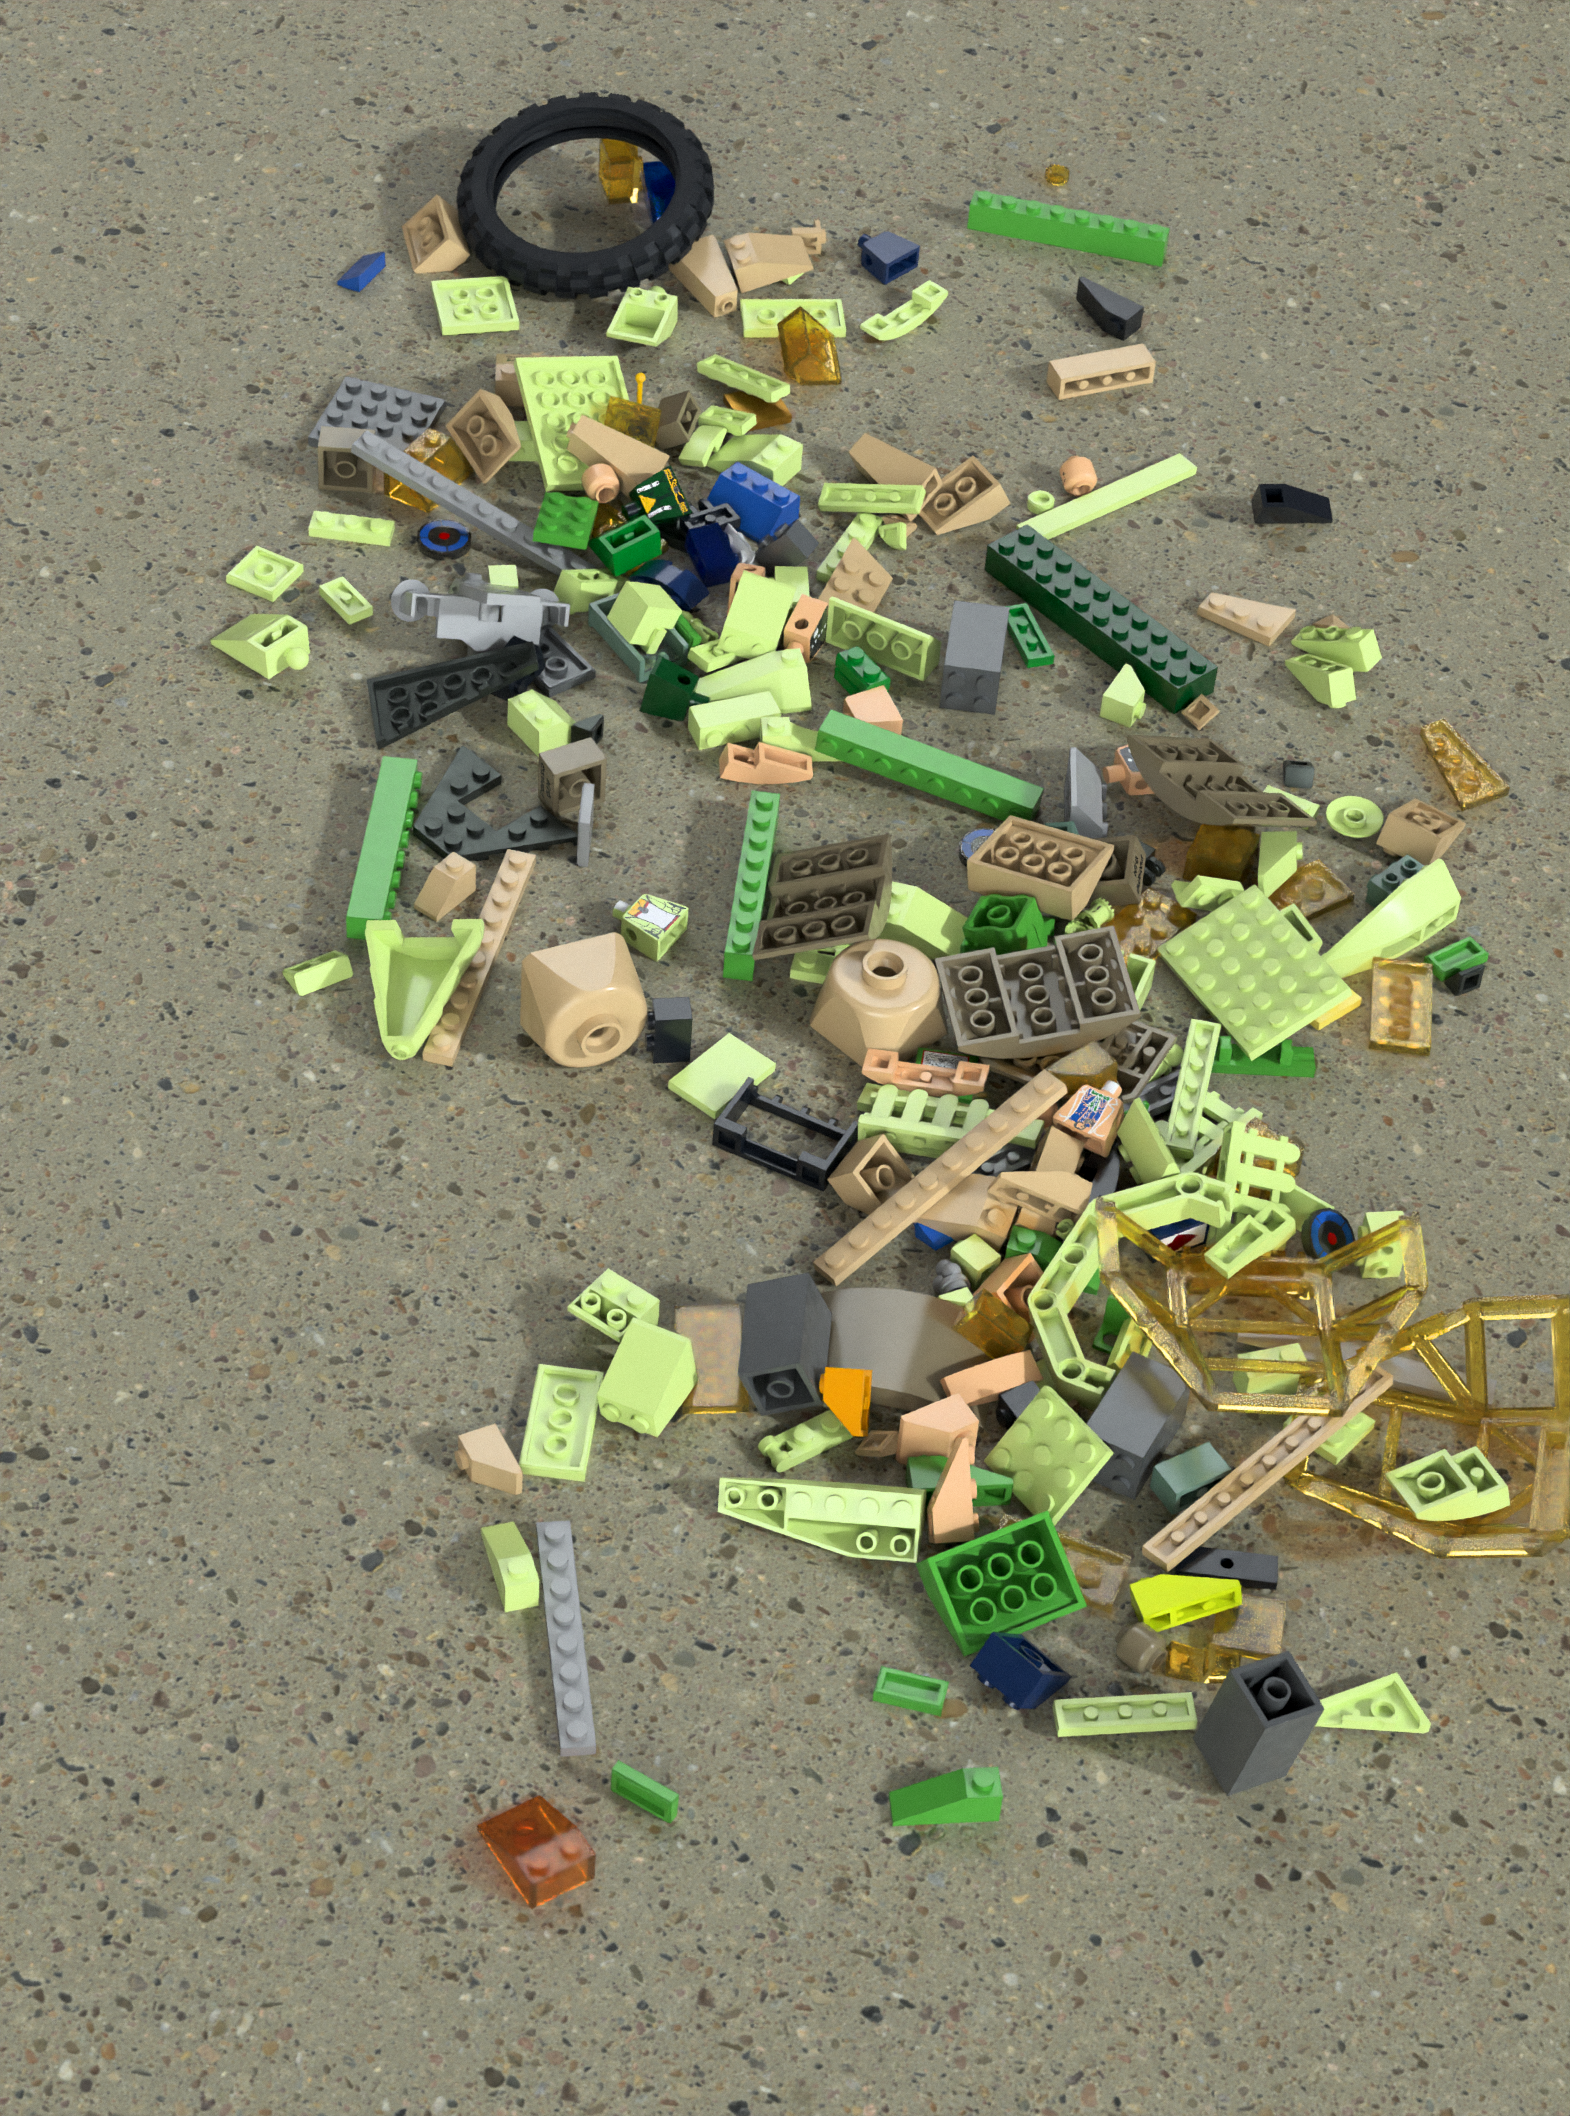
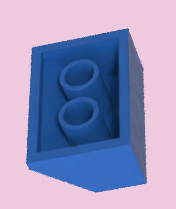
(756, 500)

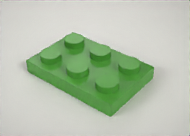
(565, 520)

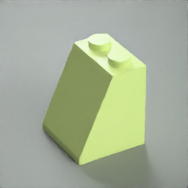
(756, 616)
(647, 1378)

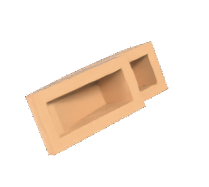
(764, 765)
(987, 1380)

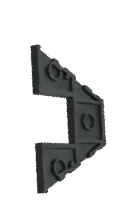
(451, 827)

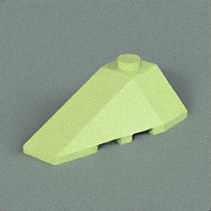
(778, 671)

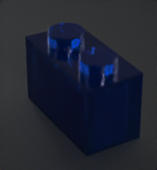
(711, 554)

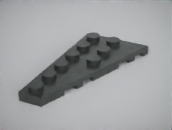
(425, 694)

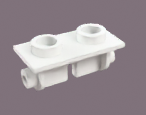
(740, 546)

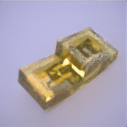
(1200, 1665)

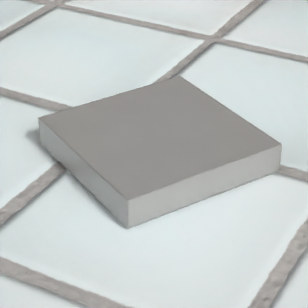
(585, 824)

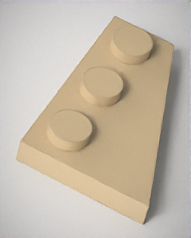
(1247, 617)

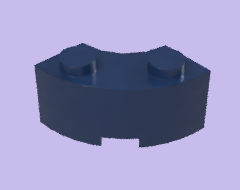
(680, 585)

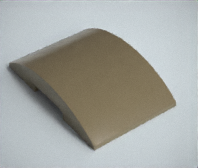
(1208, 785)
(827, 897)
(1039, 996)
(903, 1341)

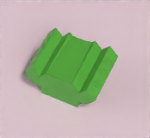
(1006, 925)

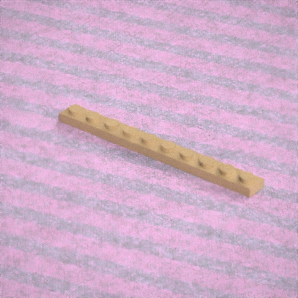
(497, 917)
(939, 1177)
(1253, 1478)

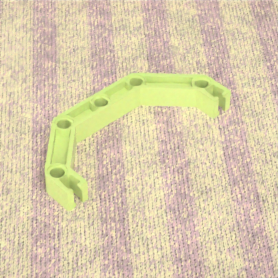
(1077, 1260)

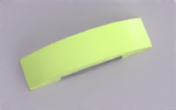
(909, 315)

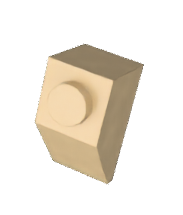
(446, 886)
(489, 1460)

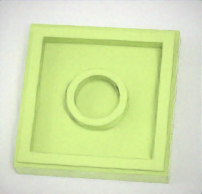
(264, 573)

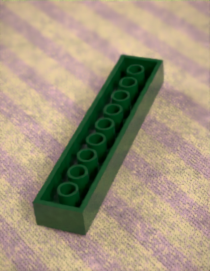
(1100, 617)

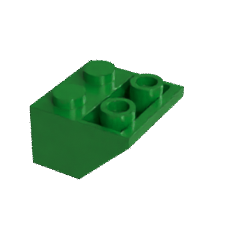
(627, 545)

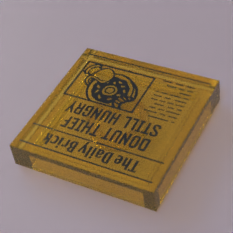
(633, 419)
(1251, 1627)

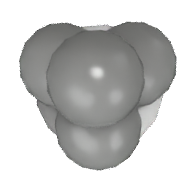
(949, 1277)

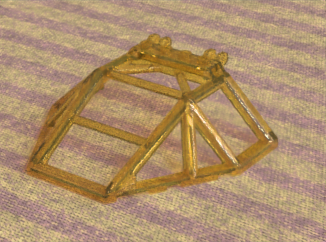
(1265, 1277)
(1551, 1487)

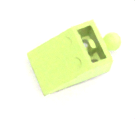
(645, 316)
(266, 643)

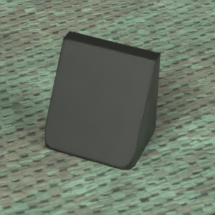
(587, 728)
(1298, 774)
(1465, 980)

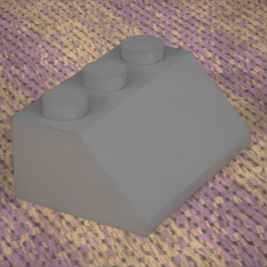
(1084, 796)

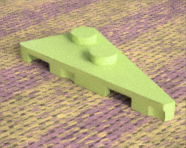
(1375, 1706)

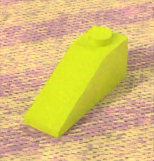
(1177, 1599)

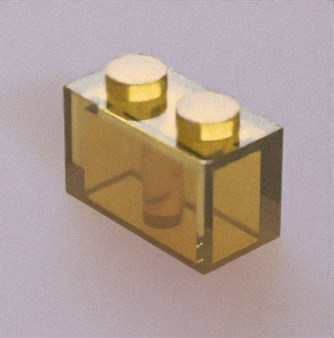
(992, 1326)

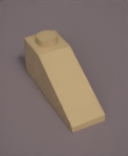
(1048, 1193)

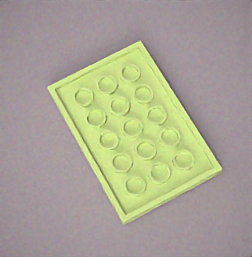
(556, 395)
(1254, 972)

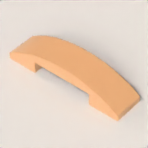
(937, 1081)

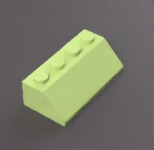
(882, 639)

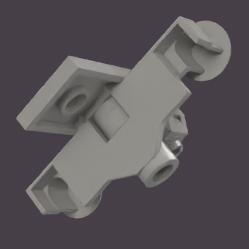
(473, 611)

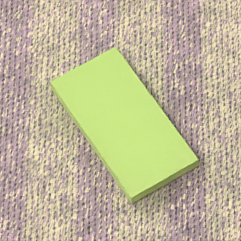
(761, 316)
(561, 1422)

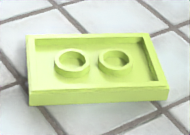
(719, 1074)

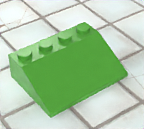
(1002, 1582)

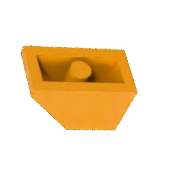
(848, 1397)

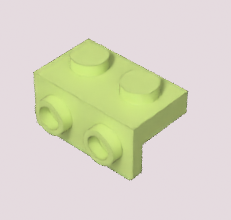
(1205, 892)

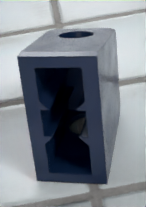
(888, 255)

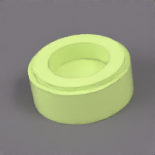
(1040, 502)

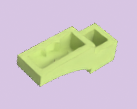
(789, 736)
(1251, 1239)

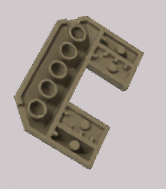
(1136, 1049)

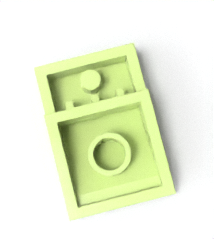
(1450, 1486)

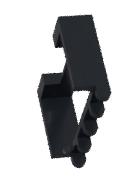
(808, 1167)

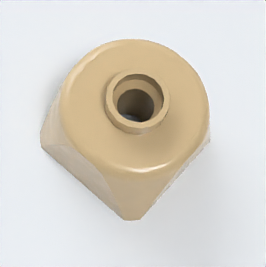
(880, 999)
(582, 1000)

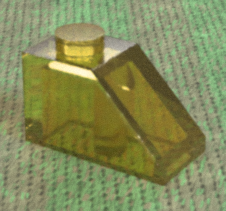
(1085, 1066)

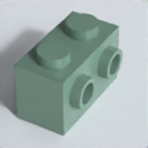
(1383, 884)
(1188, 1476)

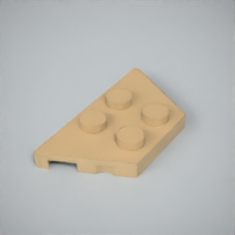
(858, 579)

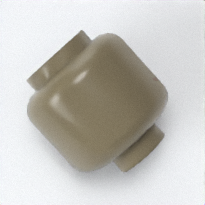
(1141, 1647)

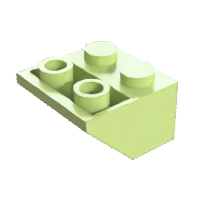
(613, 1303)

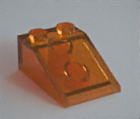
(539, 1850)

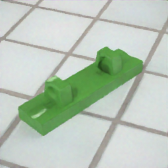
(1292, 1060)

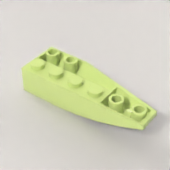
(1400, 922)
(832, 1515)

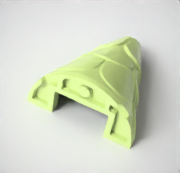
(416, 979)

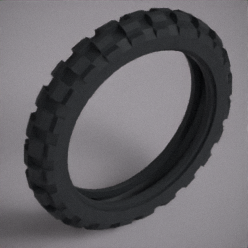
(594, 271)

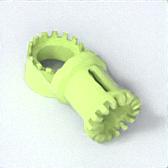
(1091, 916)

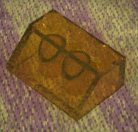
(808, 350)
(439, 454)

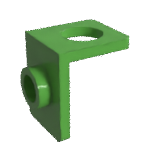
(1111, 1325)

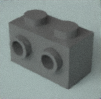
(787, 546)

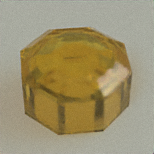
(1057, 174)

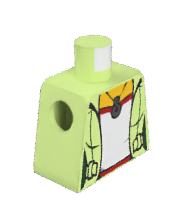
(651, 924)

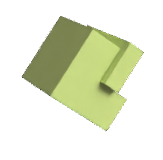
(643, 613)

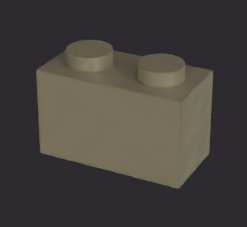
(677, 419)

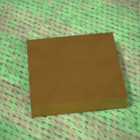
(766, 413)

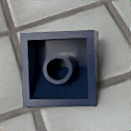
(1018, 1670)

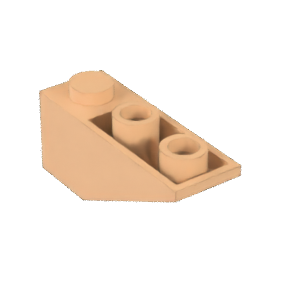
(951, 1507)

